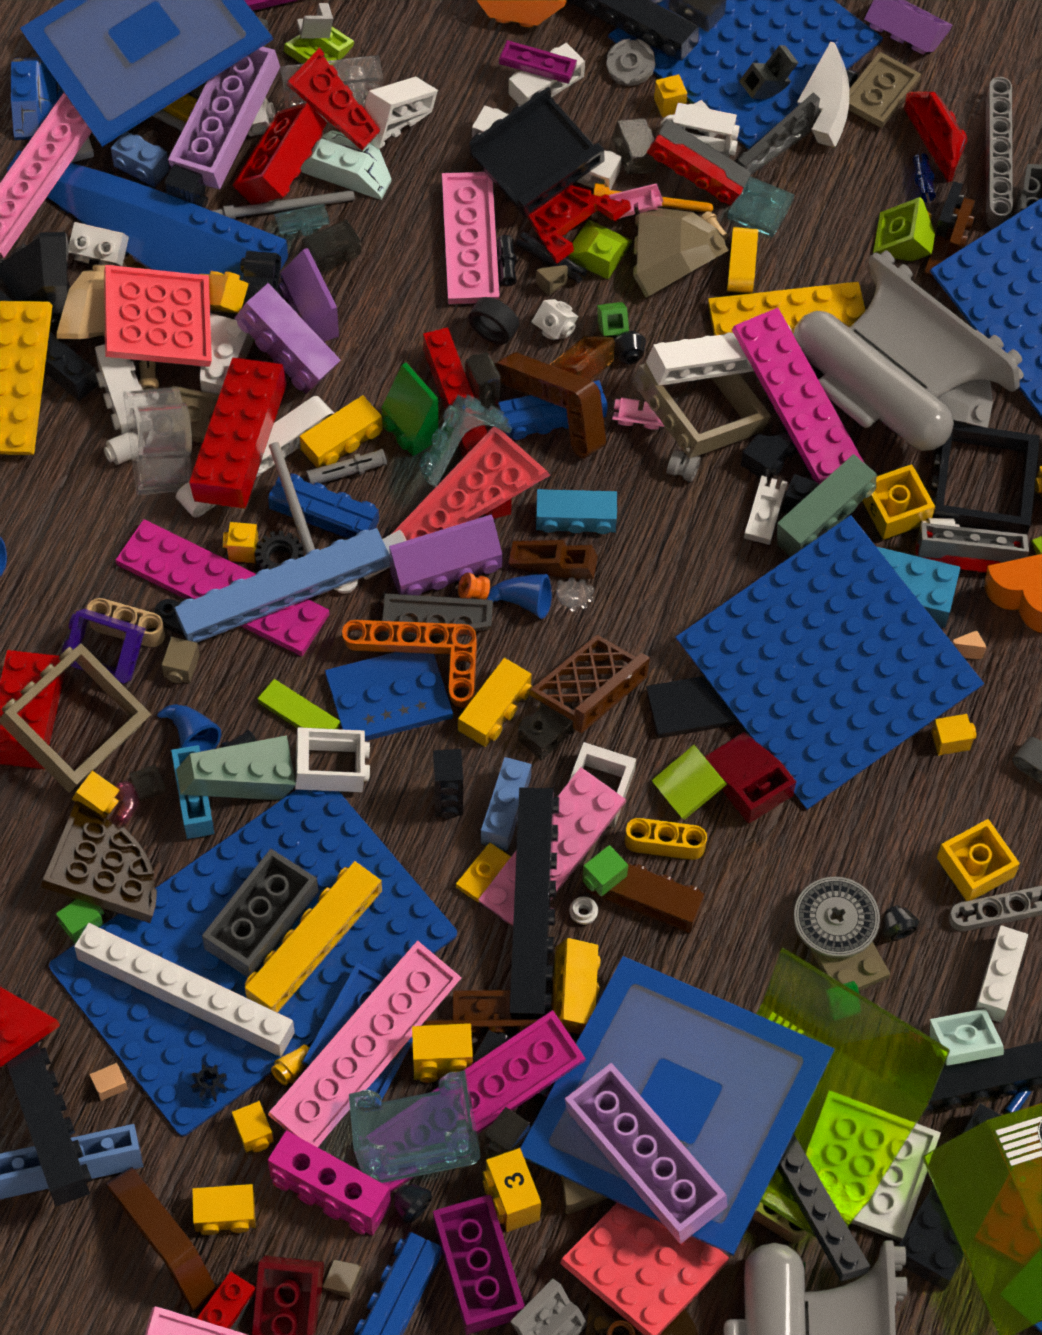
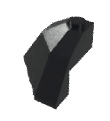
(39, 272)

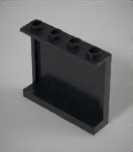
(535, 152)

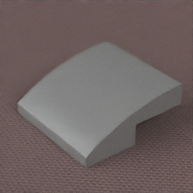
(550, 1314)

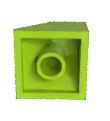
(905, 231)
(599, 249)

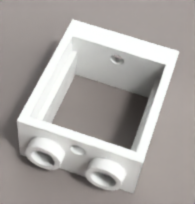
(710, 121)
(331, 740)
(608, 762)

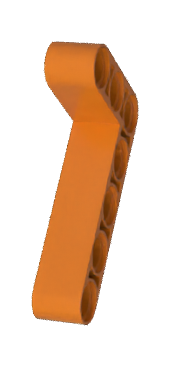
(422, 645)

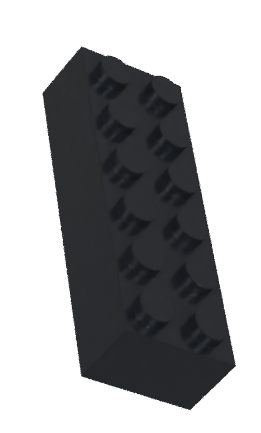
(930, 1239)

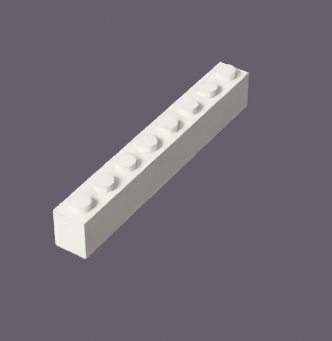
(184, 989)

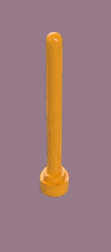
(600, 190)

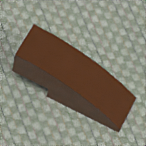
(554, 558)

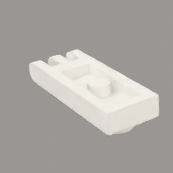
(765, 511)

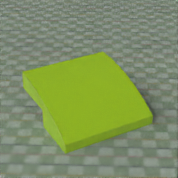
(334, 47)
(689, 782)

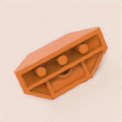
(524, 12)

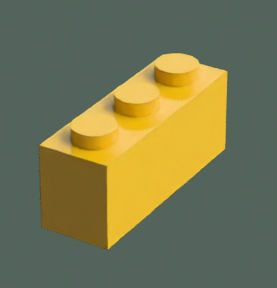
(341, 432)
(495, 702)
(575, 983)

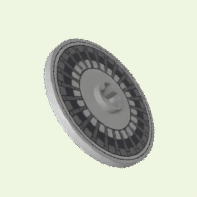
(829, 936)

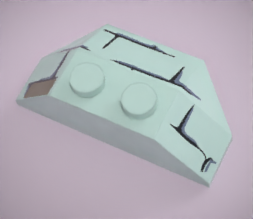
(344, 164)

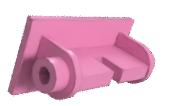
(643, 198)
(630, 414)

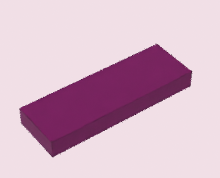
(537, 61)

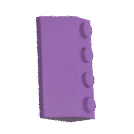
(445, 556)

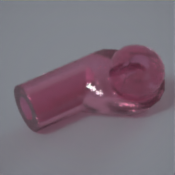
(129, 799)

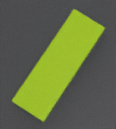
(295, 708)

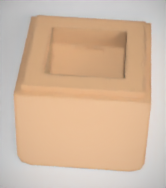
(970, 645)
(108, 1081)

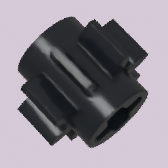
(205, 1090)

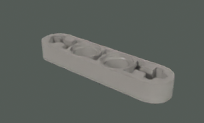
(1001, 903)

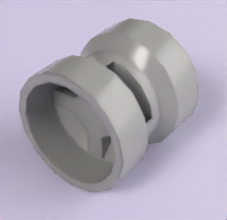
(683, 466)

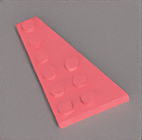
(478, 483)

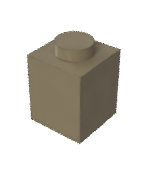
(180, 660)

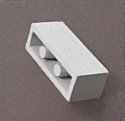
(525, 84)
(1001, 972)

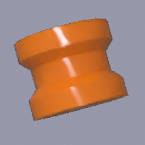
(473, 586)

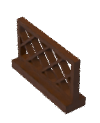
(607, 691)

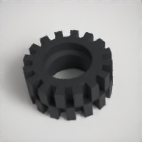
(277, 543)

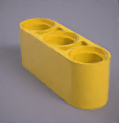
(742, 260)
(655, 829)

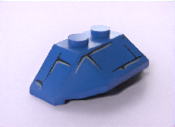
(32, 95)

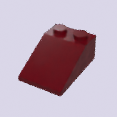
(287, 1296)

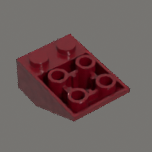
(752, 776)

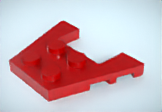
(566, 212)

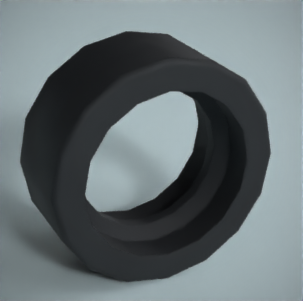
(493, 320)

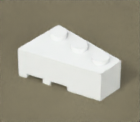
(226, 342)

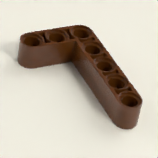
(562, 388)
(164, 1237)

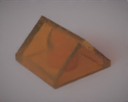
(587, 356)

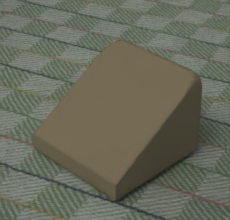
(551, 278)
(343, 1278)

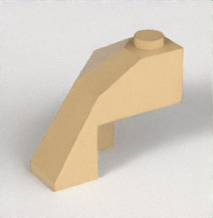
(84, 307)

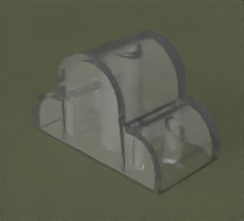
(158, 439)

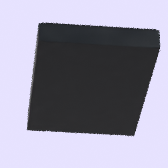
(687, 707)

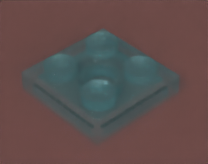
(761, 206)

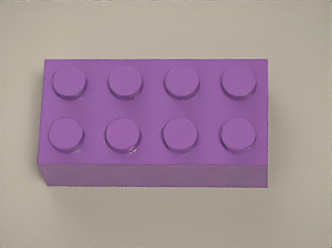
(286, 338)

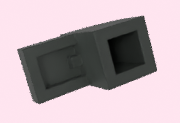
(771, 78)

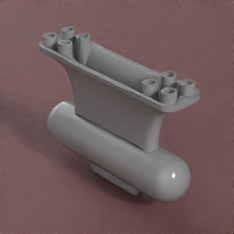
(902, 357)
(780, 1305)

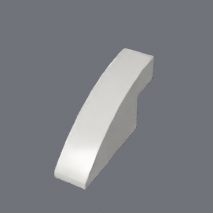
(832, 87)

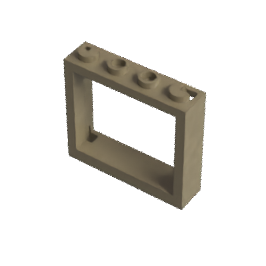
(736, 391)
(40, 749)

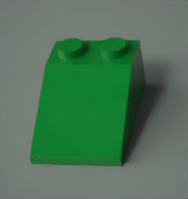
(410, 411)

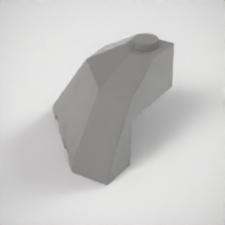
(970, 402)

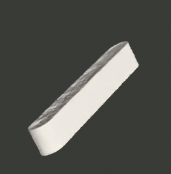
(285, 431)

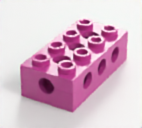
(329, 1184)

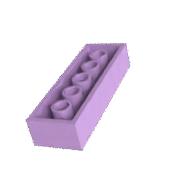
(225, 116)
(646, 1153)

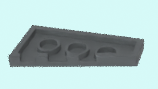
(783, 135)
(436, 610)

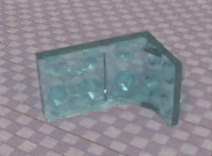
(459, 419)

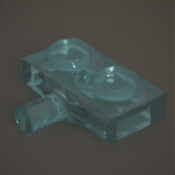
(302, 219)

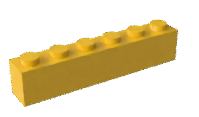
(313, 938)

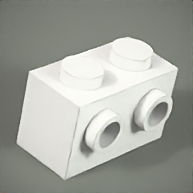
(97, 244)

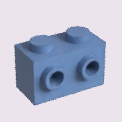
(140, 158)

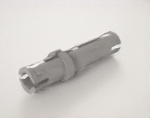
(347, 467)

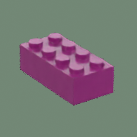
(478, 1264)

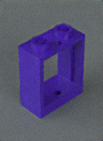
(130, 648)

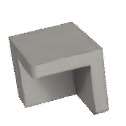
(316, 26)

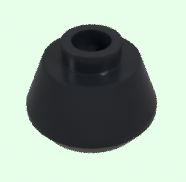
(629, 346)
(898, 923)
(412, 1202)

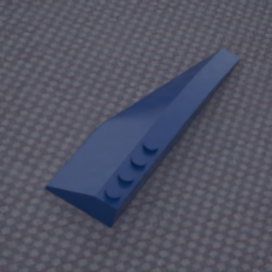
(160, 227)

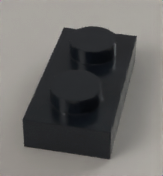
(948, 217)

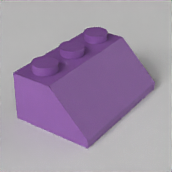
(908, 24)
(309, 295)

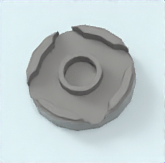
(630, 62)

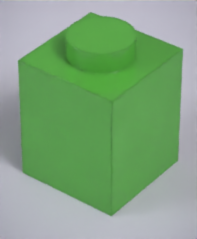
(612, 318)
(604, 871)
(77, 916)

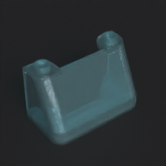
(415, 1132)

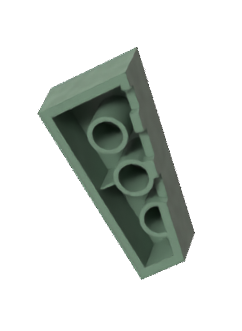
(826, 505)
(240, 771)

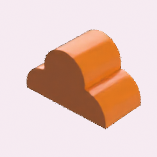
(1018, 586)

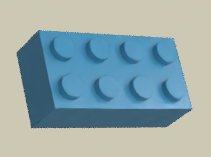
(928, 580)

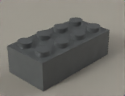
(260, 913)

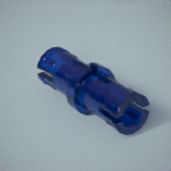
(924, 177)

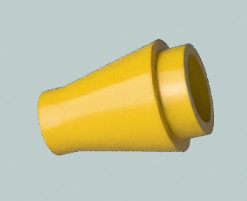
(290, 1066)

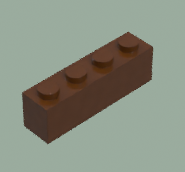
(657, 897)

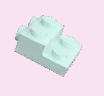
(967, 1036)

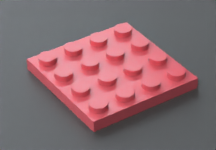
(157, 316)
(642, 1267)

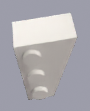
(399, 106)
(116, 376)

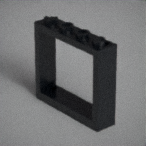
(992, 438)

